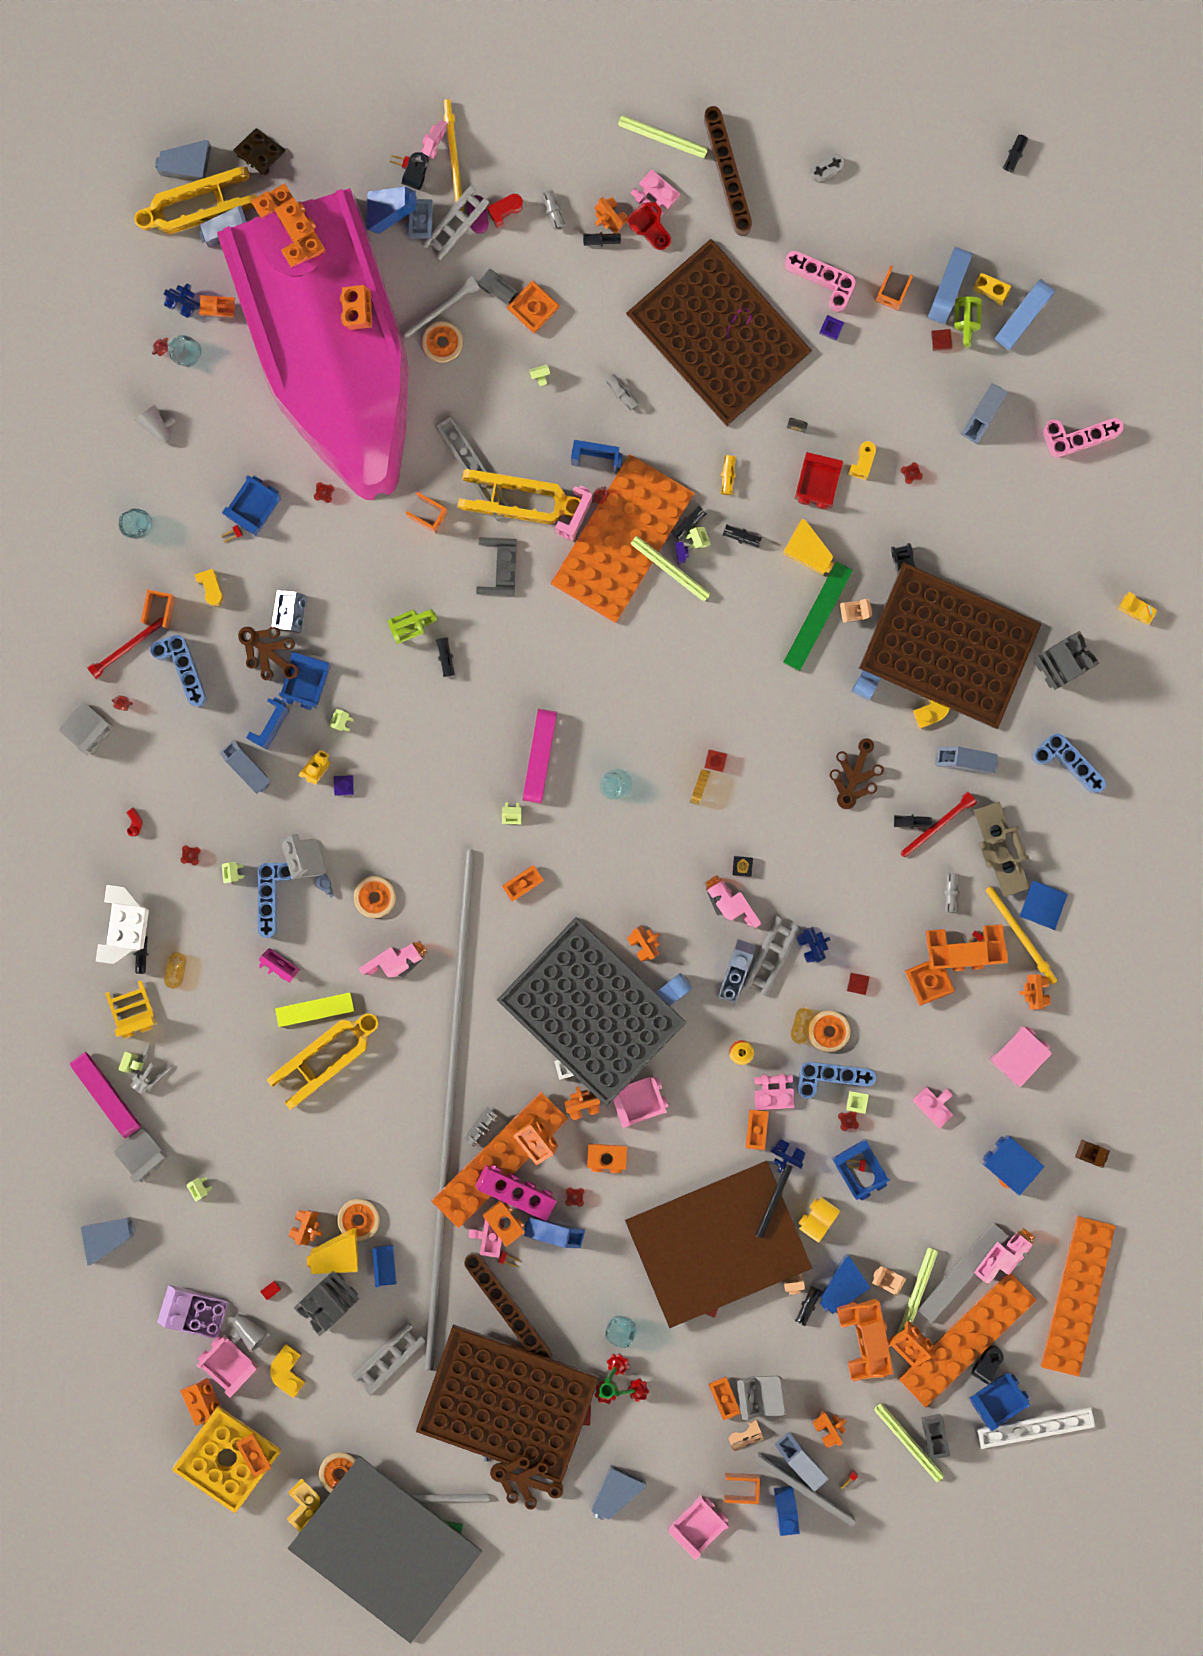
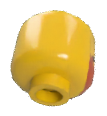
(734, 1054)

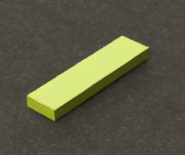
(314, 1009)

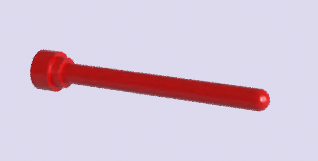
(97, 669)
(966, 802)

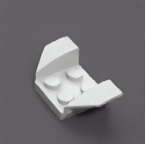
(126, 926)

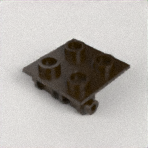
(259, 151)

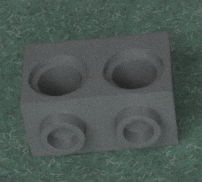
(935, 1436)

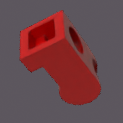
(509, 205)

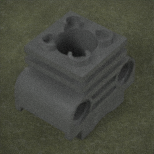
(1066, 661)
(327, 1302)

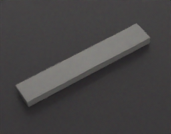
(468, 458)
(961, 1273)
(803, 1488)

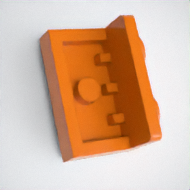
(200, 1400)

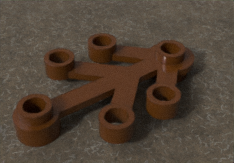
(266, 652)
(854, 777)
(523, 1480)

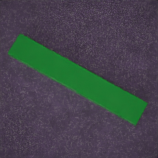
(817, 616)

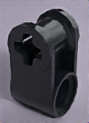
(414, 173)
(902, 555)
(985, 1367)

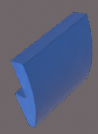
(1043, 905)

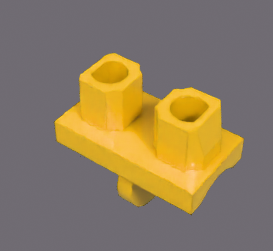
(316, 767)

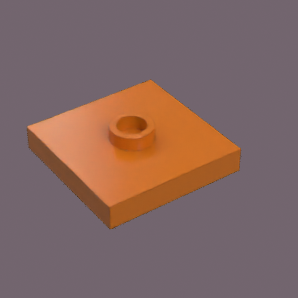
(533, 307)
(928, 983)

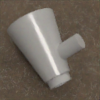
(154, 424)
(251, 1334)

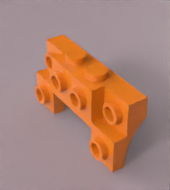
(299, 228)
(972, 954)
(872, 1339)

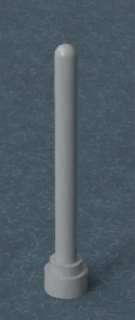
(469, 287)
(452, 1498)

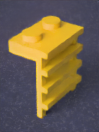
(141, 1021)

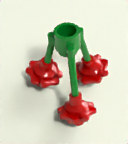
(609, 1390)

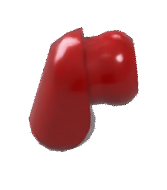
(136, 823)

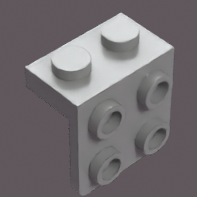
(85, 728)
(303, 857)
(141, 1155)
(761, 1396)

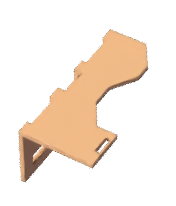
(751, 1431)

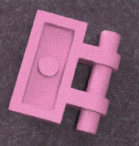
(658, 189)
(774, 1098)

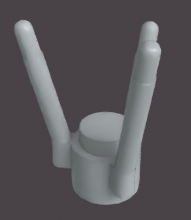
(141, 1081)

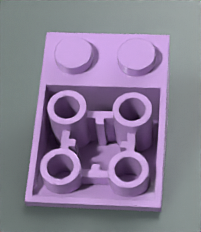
(192, 1312)

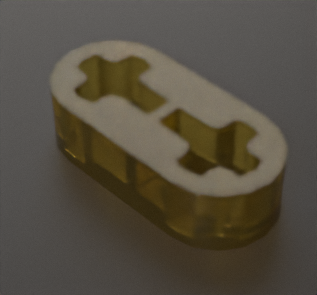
(700, 786)
(171, 968)
(797, 1023)

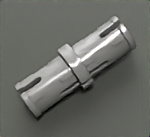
(553, 210)
(622, 392)
(951, 892)

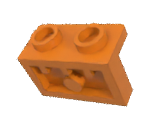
(536, 1141)
(912, 1345)

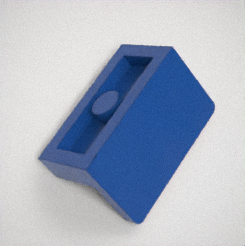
(384, 1265)

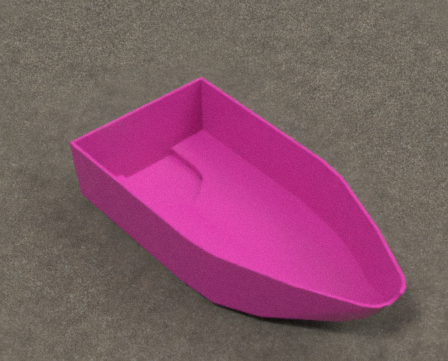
(329, 381)

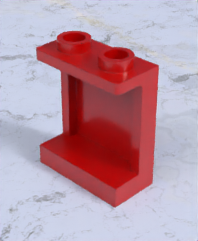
(818, 480)

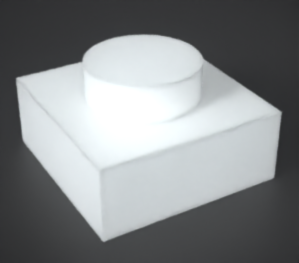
(562, 1071)

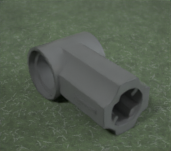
(493, 283)

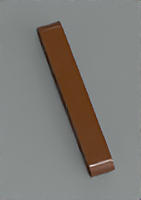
(727, 162)
(505, 1298)

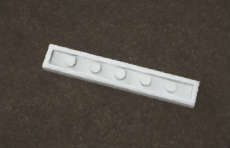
(1036, 1427)

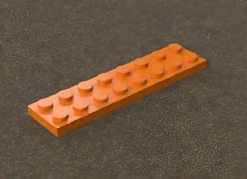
(460, 1196)
(1077, 1296)
(968, 1339)

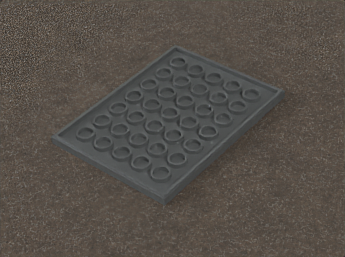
(591, 1011)
(384, 1549)

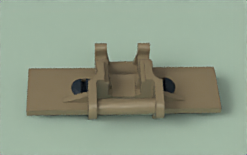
(995, 851)

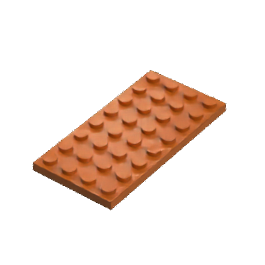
(603, 564)

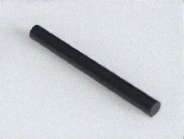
(774, 1200)

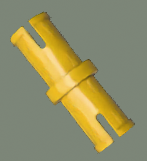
(728, 475)

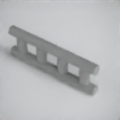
(467, 222)
(769, 944)
(401, 1358)

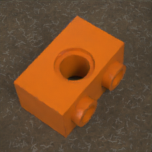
(618, 1152)
(506, 1234)

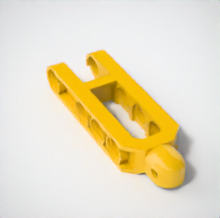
(153, 216)
(564, 504)
(361, 1029)

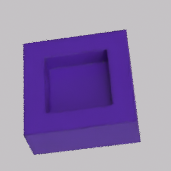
(831, 328)
(681, 552)
(343, 785)

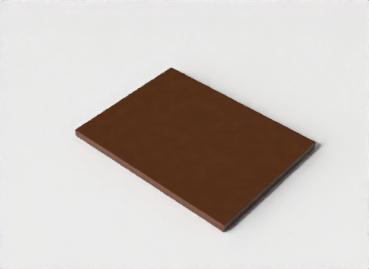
(688, 326)
(949, 646)
(706, 1247)
(507, 1402)

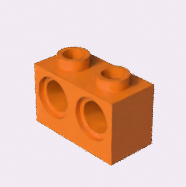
(361, 306)

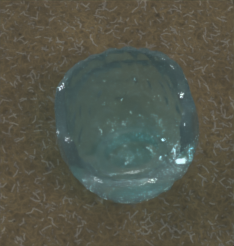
(184, 350)
(135, 523)
(615, 784)
(621, 1331)

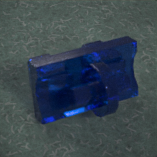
(174, 297)
(817, 944)
(780, 1149)

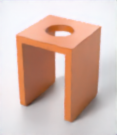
(892, 303)
(442, 515)
(148, 603)
(743, 1499)

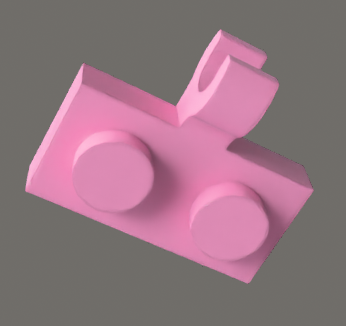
(433, 139)
(933, 1105)
(490, 1241)

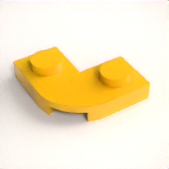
(930, 714)
(281, 1371)
(308, 1501)

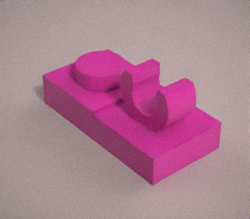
(279, 965)

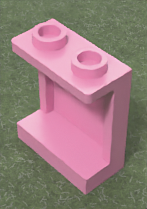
(571, 530)
(1021, 1056)
(640, 1101)
(227, 1364)
(698, 1526)

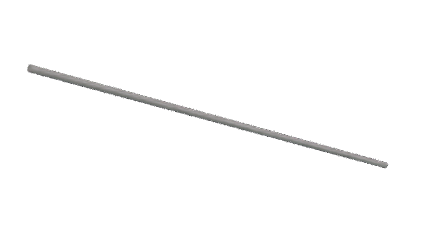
(449, 1106)

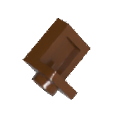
(1092, 1154)

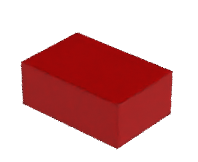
(270, 1290)

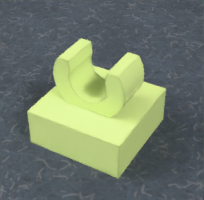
(539, 373)
(699, 537)
(339, 719)
(511, 815)
(230, 872)
(130, 1063)
(857, 1102)
(197, 1189)

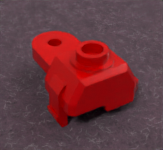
(647, 223)

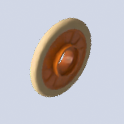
(438, 330)
(370, 885)
(841, 1035)
(363, 1208)
(330, 1465)

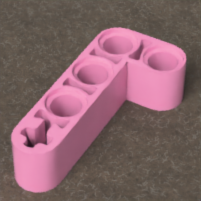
(818, 277)
(1084, 434)

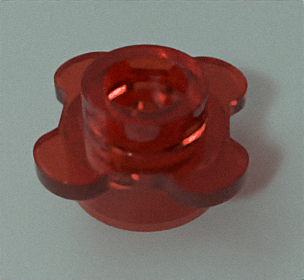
(160, 347)
(911, 468)
(320, 487)
(600, 495)
(121, 703)
(185, 855)
(848, 1125)
(570, 1193)

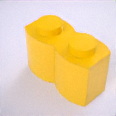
(819, 1219)

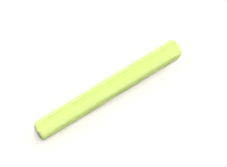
(663, 136)
(670, 568)
(919, 1287)
(909, 1442)

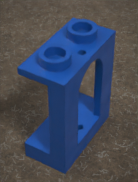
(595, 450)
(880, 1177)

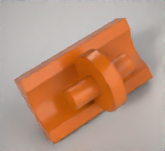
(607, 216)
(217, 306)
(647, 941)
(1033, 991)
(581, 1100)
(308, 1227)
(832, 1438)

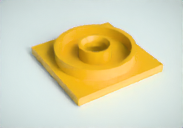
(201, 1466)

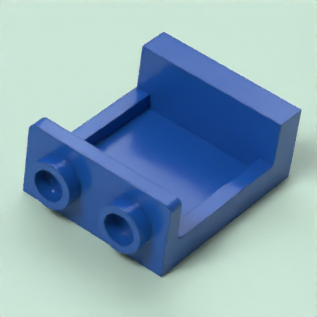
(252, 505)
(308, 684)
(272, 726)
(1012, 1164)
(999, 1401)

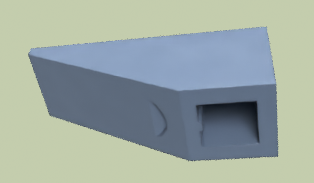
(736, 971)

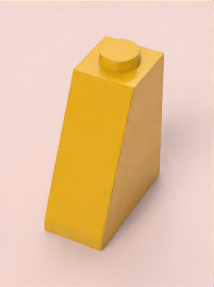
(808, 549)
(335, 1255)

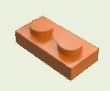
(522, 883)
(756, 1129)
(724, 1398)
(253, 1455)

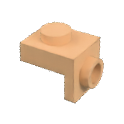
(856, 610)
(888, 1280)
(794, 1284)

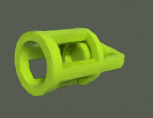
(968, 326)
(416, 621)

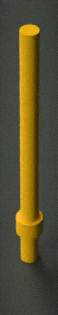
(449, 117)
(1043, 966)

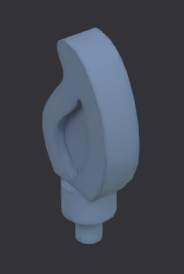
(324, 884)

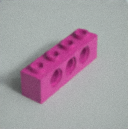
(541, 1208)

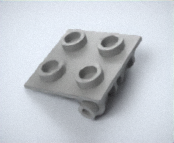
(485, 1129)

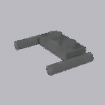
(505, 566)

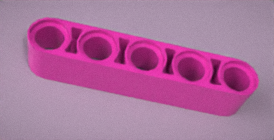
(539, 756)
(105, 1095)

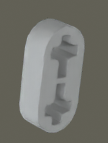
(824, 164)

